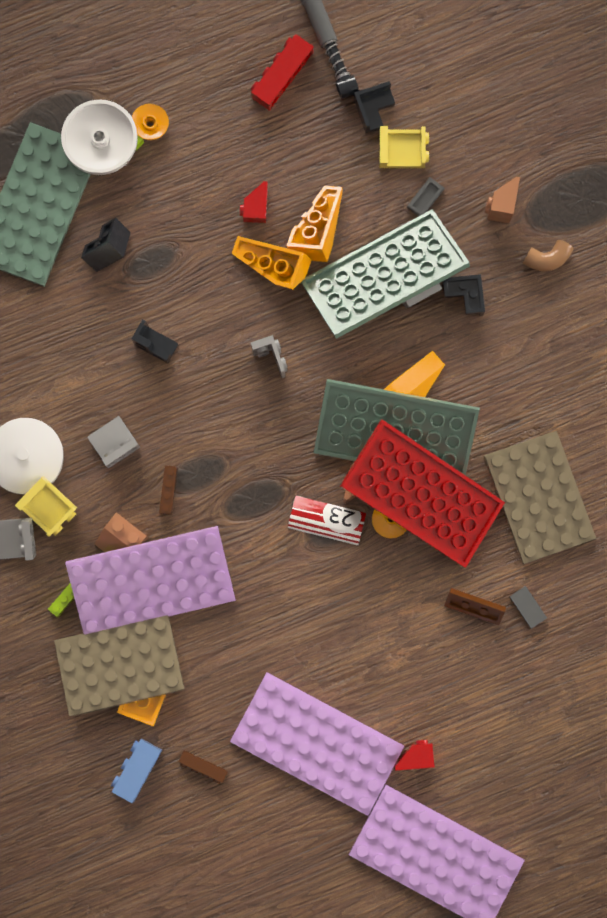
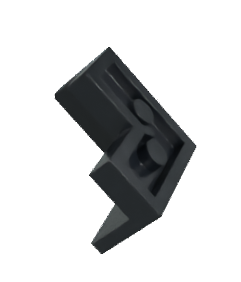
(370, 102)
(108, 247)
(470, 288)
(154, 342)

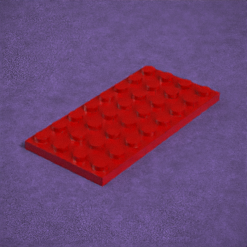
(422, 493)

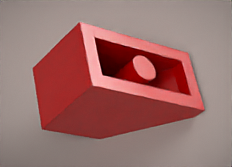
(255, 205)
(417, 757)

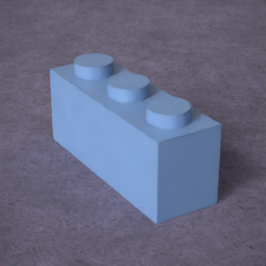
(136, 770)

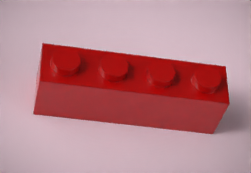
(282, 71)

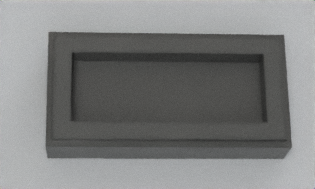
(425, 197)
(528, 607)

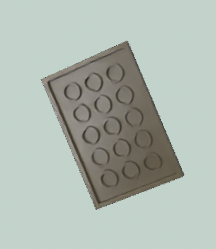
(540, 497)
(119, 665)

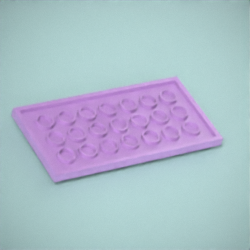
(151, 580)
(317, 744)
(436, 856)

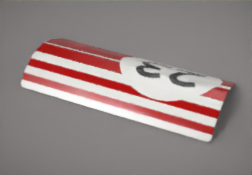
(326, 520)

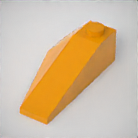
(318, 226)
(277, 264)
(419, 377)

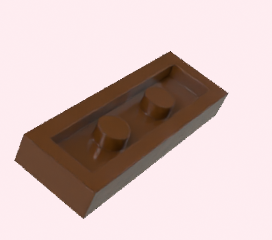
(475, 606)

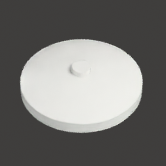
(99, 137)
(28, 453)

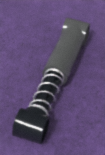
(346, 83)

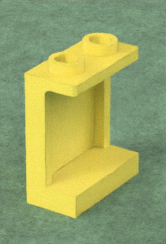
(403, 148)
(47, 506)

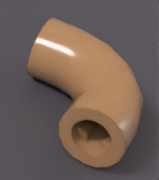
(551, 260)

